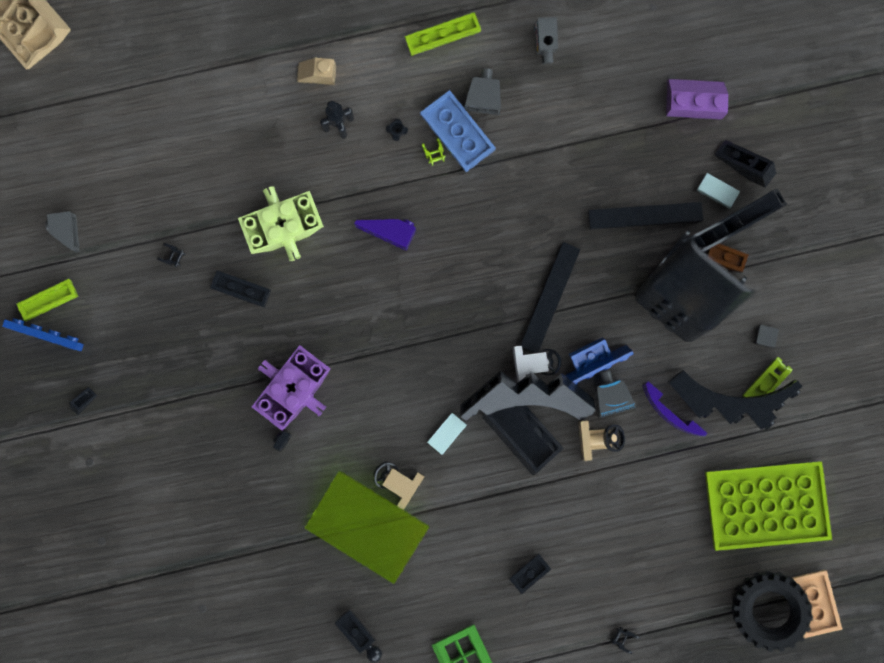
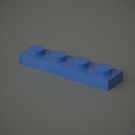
(36, 331)

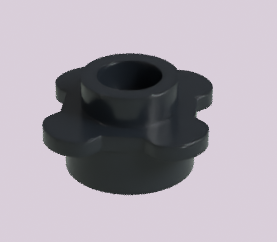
(397, 123)

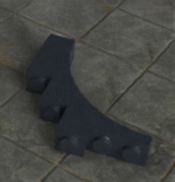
(738, 221)
(732, 408)

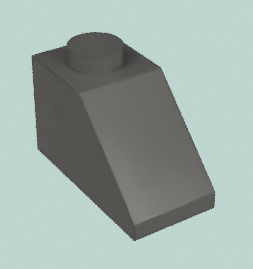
(64, 228)

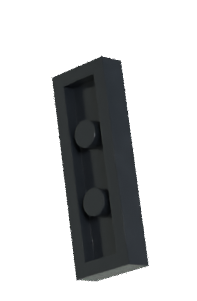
(240, 289)

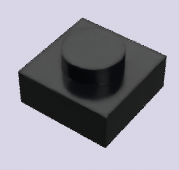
(281, 440)

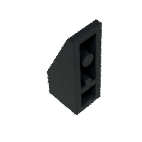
(747, 163)

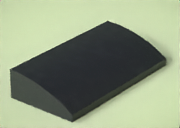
(524, 436)

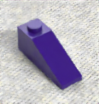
(390, 230)

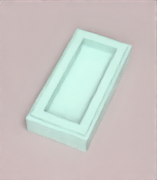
(718, 190)
(447, 433)

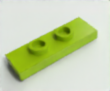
(47, 300)

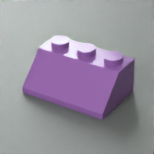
(696, 99)

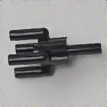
(336, 117)

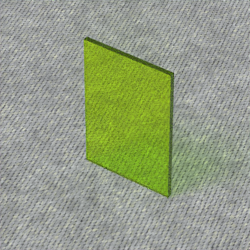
(367, 527)

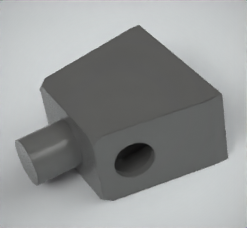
(484, 94)

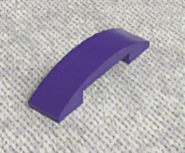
(653, 396)

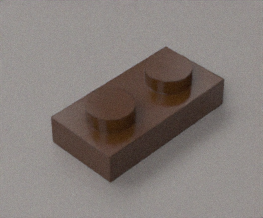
(728, 257)

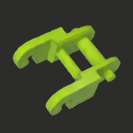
(428, 154)

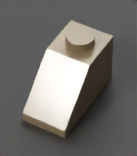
(317, 71)

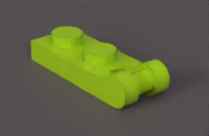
(768, 380)

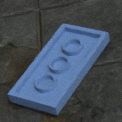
(457, 131)

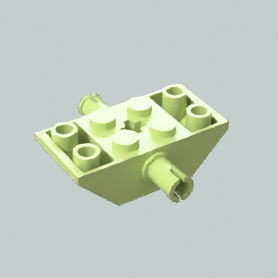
(263, 228)

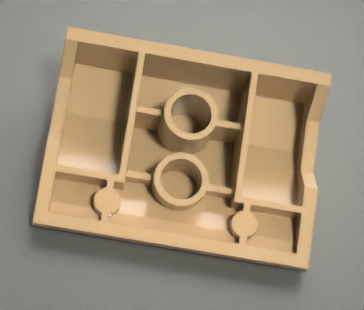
(30, 29)

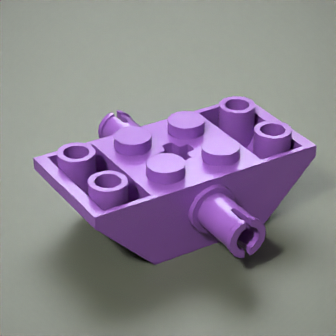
(283, 406)

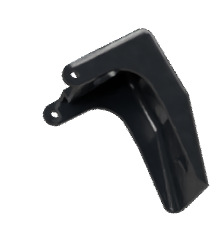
(691, 292)

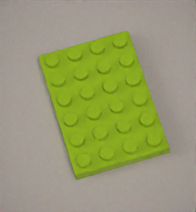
(768, 506)

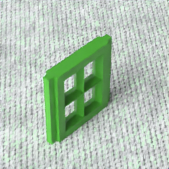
(475, 640)

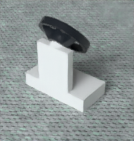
(534, 362)

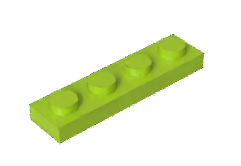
(442, 34)

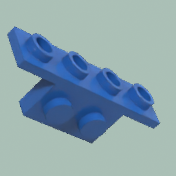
(595, 358)

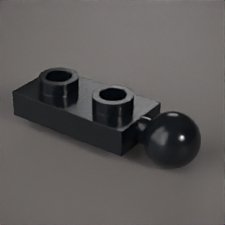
(358, 635)

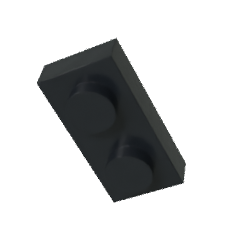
(530, 573)

